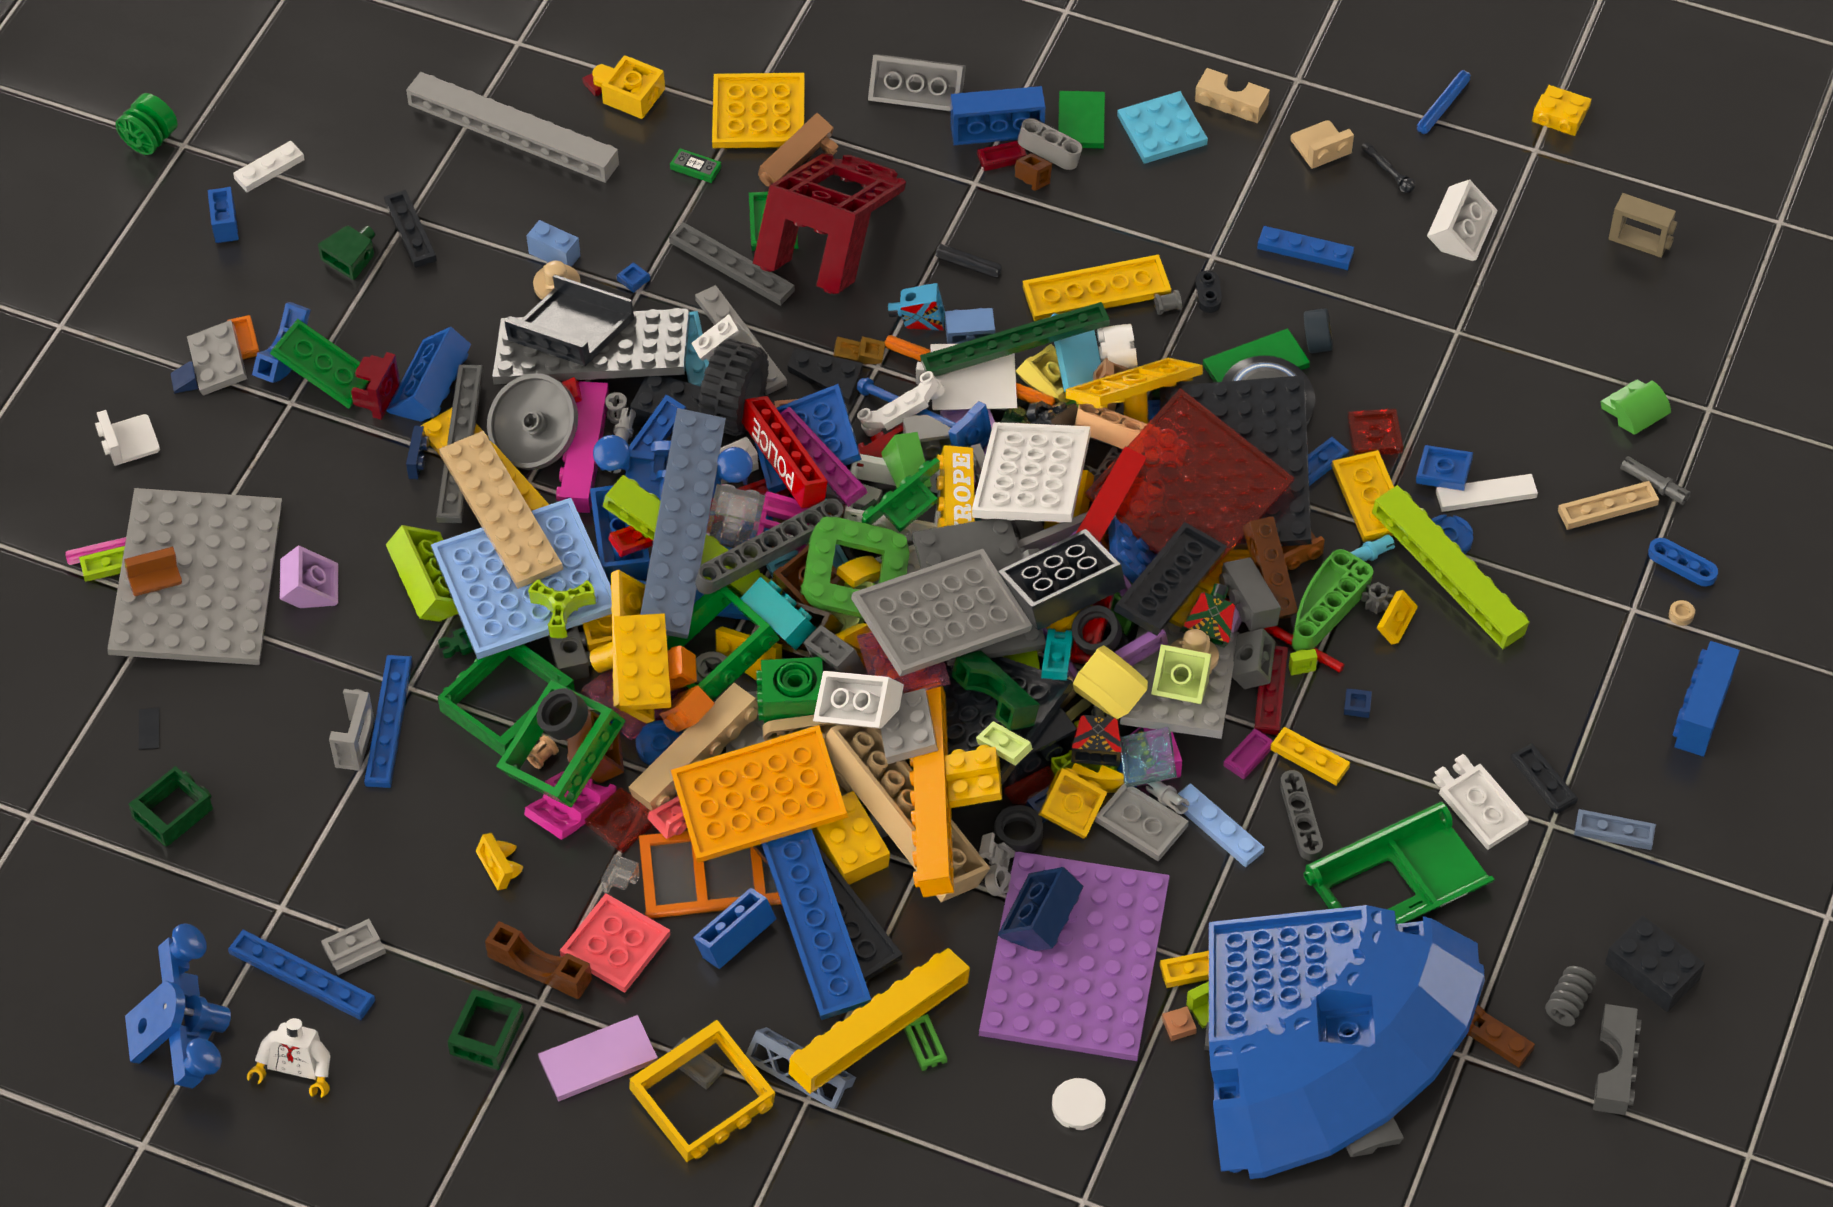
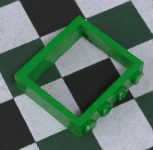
(739, 660)
(479, 670)
(581, 765)

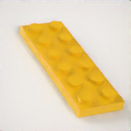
(1110, 284)

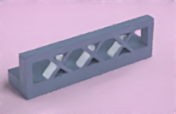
(785, 1048)

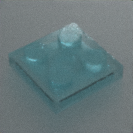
(1147, 757)

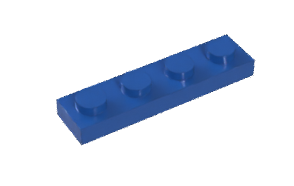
(1305, 247)

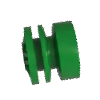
(146, 124)

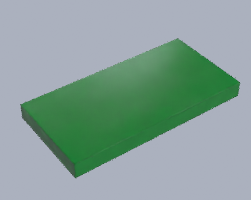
(1279, 345)
(319, 362)

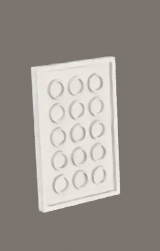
(1031, 472)

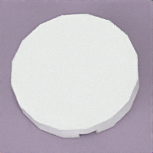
(1078, 1103)

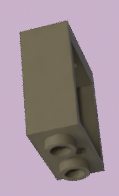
(1646, 213)

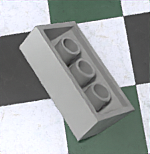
(915, 82)

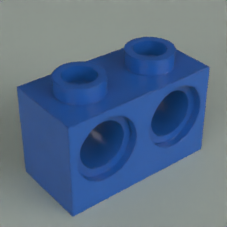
(223, 214)

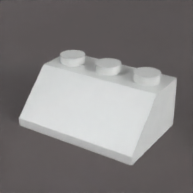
(1462, 221)
(857, 699)

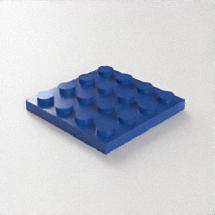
(829, 419)

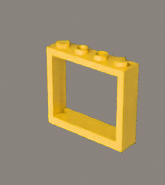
(679, 1056)

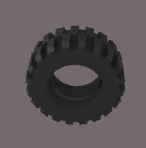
(733, 374)

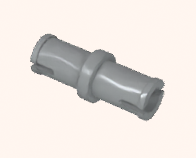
(1168, 796)

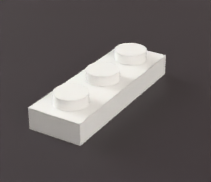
(268, 166)

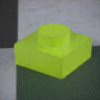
(1302, 661)

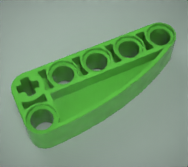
(1330, 597)

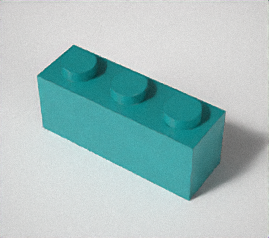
(779, 612)

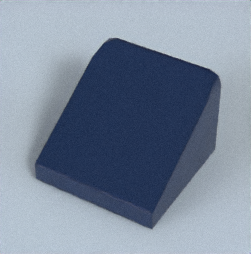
(184, 378)

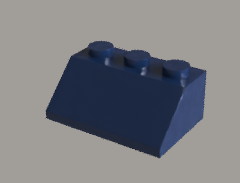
(1041, 909)

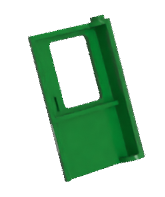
(1424, 853)

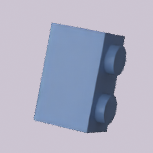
(553, 244)
(968, 324)

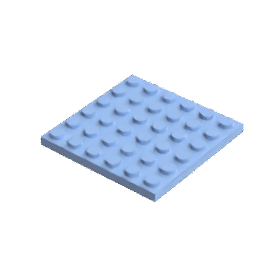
(490, 603)

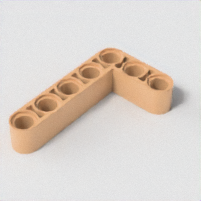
(1109, 425)

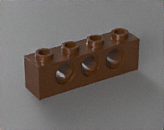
(1268, 557)

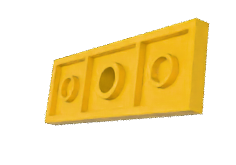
(1132, 386)
(626, 600)

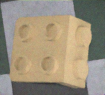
(1322, 143)

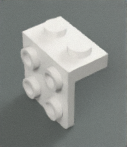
(127, 438)

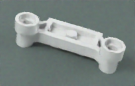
(902, 407)

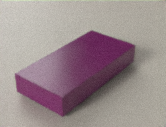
(1248, 754)

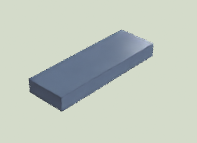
(1614, 829)

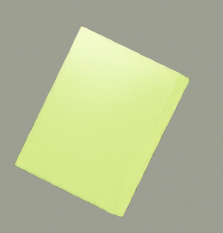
(1181, 674)

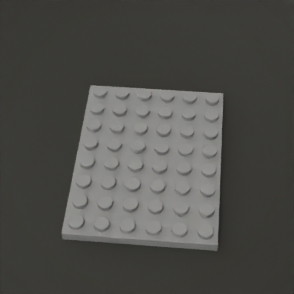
(226, 574)

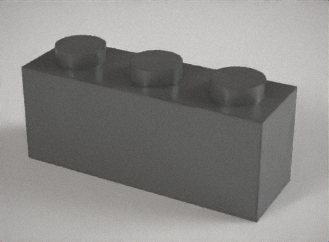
(1250, 594)

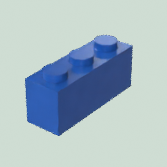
(734, 928)

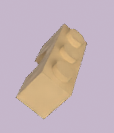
(1247, 104)

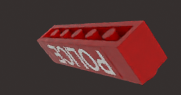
(784, 452)

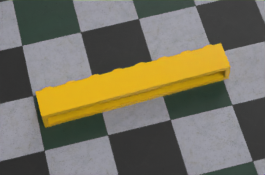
(878, 1020)

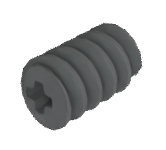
(1570, 995)

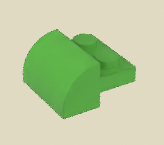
(1637, 405)

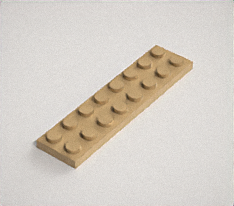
(501, 509)

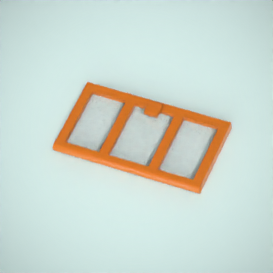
(682, 886)

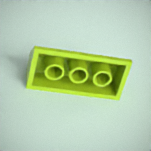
(420, 572)

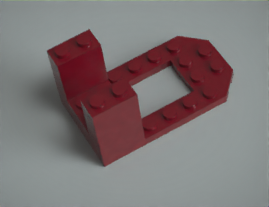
(845, 218)

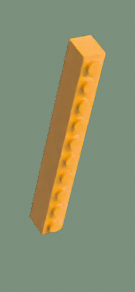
(932, 809)

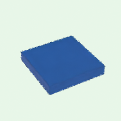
(1444, 467)

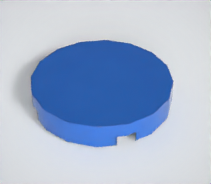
(1456, 530)
(654, 740)

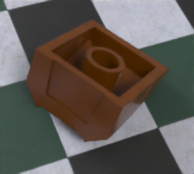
(792, 575)

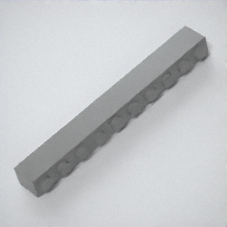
(513, 127)

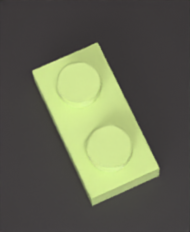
(1008, 744)

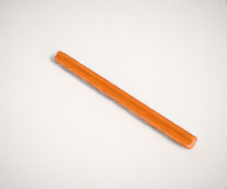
(914, 351)

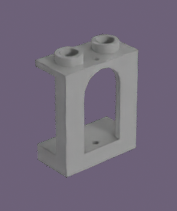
(345, 747)

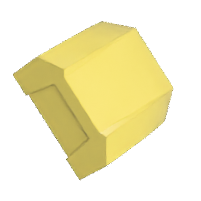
(1043, 374)
(1110, 683)

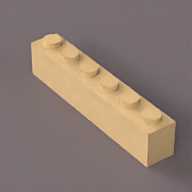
(699, 742)

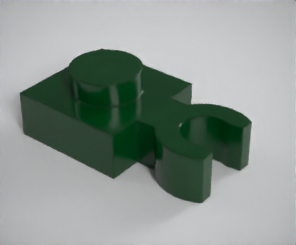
(459, 642)

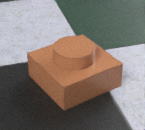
(1179, 1023)

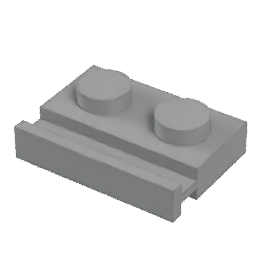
(353, 946)

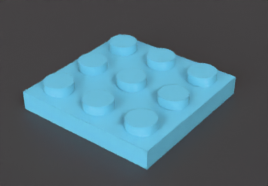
(1162, 127)

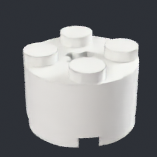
(1118, 345)

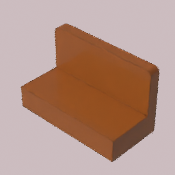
(152, 571)

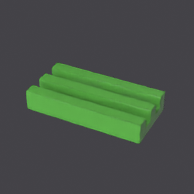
(932, 1060)

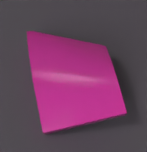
(561, 819)

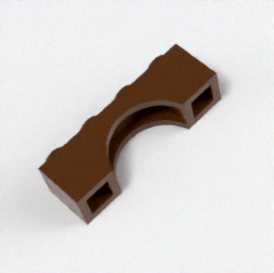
(515, 951)

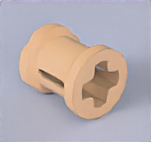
(542, 752)

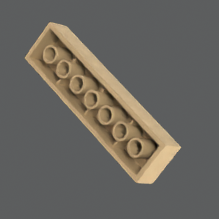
(886, 793)

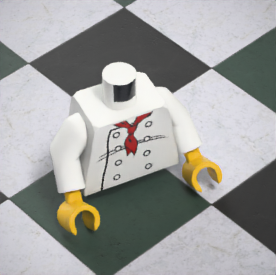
(294, 1052)

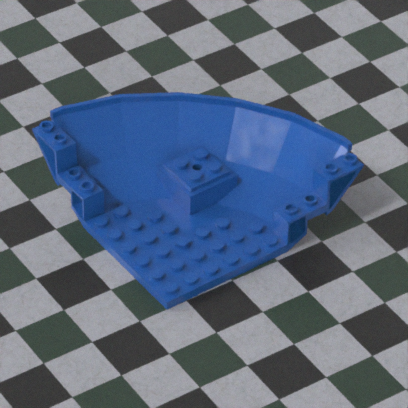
(1280, 1016)

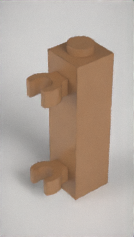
(798, 149)

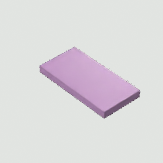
(597, 1058)

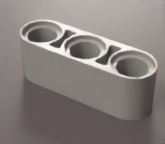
(1049, 144)

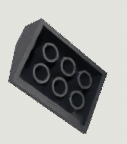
(1063, 579)

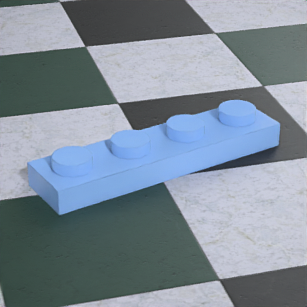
(1221, 827)

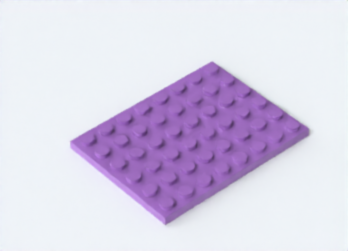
(1097, 977)

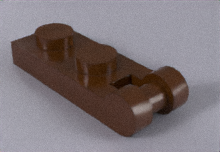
(1500, 1038)

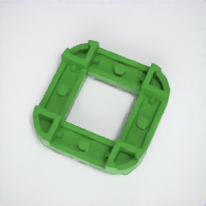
(853, 534)

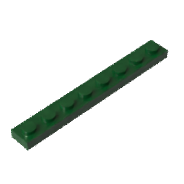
(1015, 339)

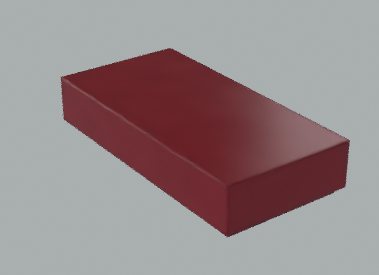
(1000, 155)

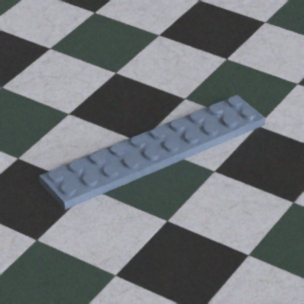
(683, 519)

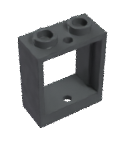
(834, 652)

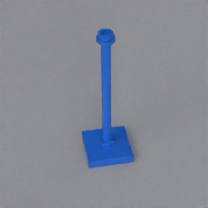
(969, 431)

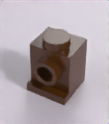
(1033, 171)

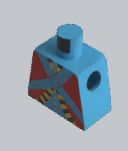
(920, 308)

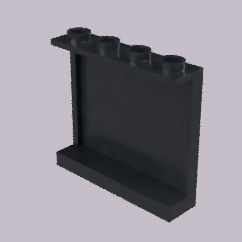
(572, 321)

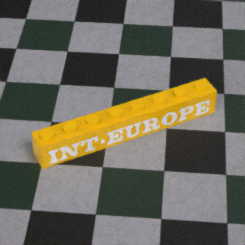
(955, 486)

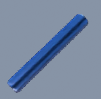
(1443, 102)

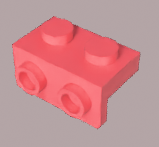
(668, 818)

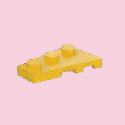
(729, 640)

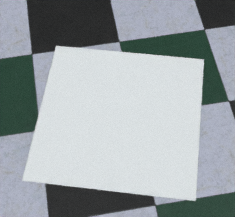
(986, 382)

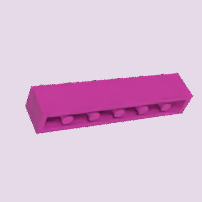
(580, 466)

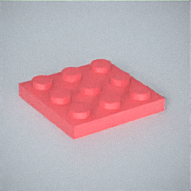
(616, 942)

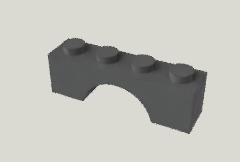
(1613, 1087)

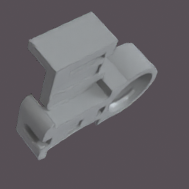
(999, 859)

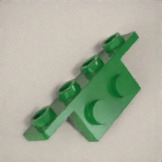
(907, 501)

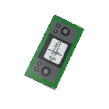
(695, 165)

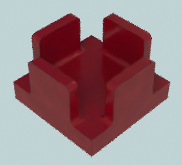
(383, 385)

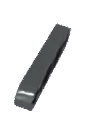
(1298, 815)

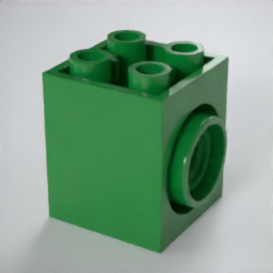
(788, 687)

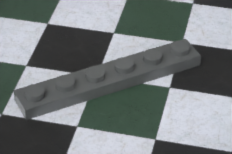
(731, 263)

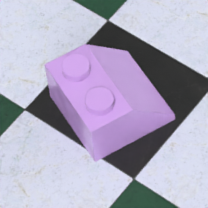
(308, 579)

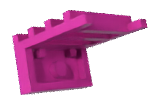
(781, 508)

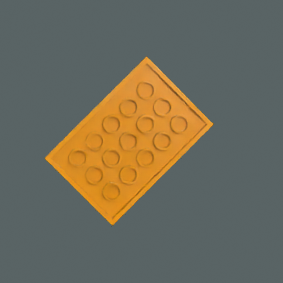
(758, 793)

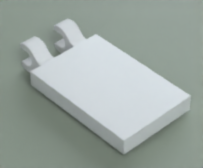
(1480, 802)

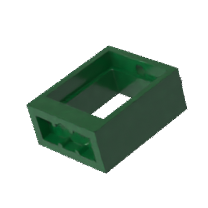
(152, 796)
(478, 1051)

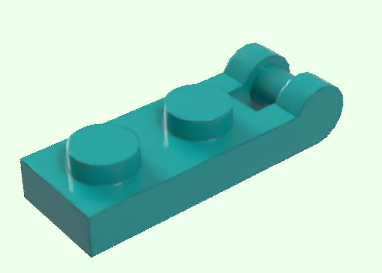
(1057, 654)

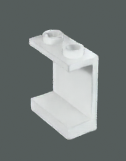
(722, 331)

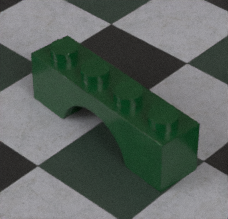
(979, 673)

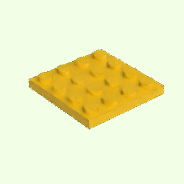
(757, 109)

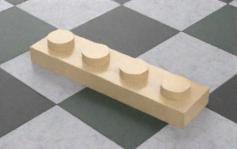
(1608, 505)

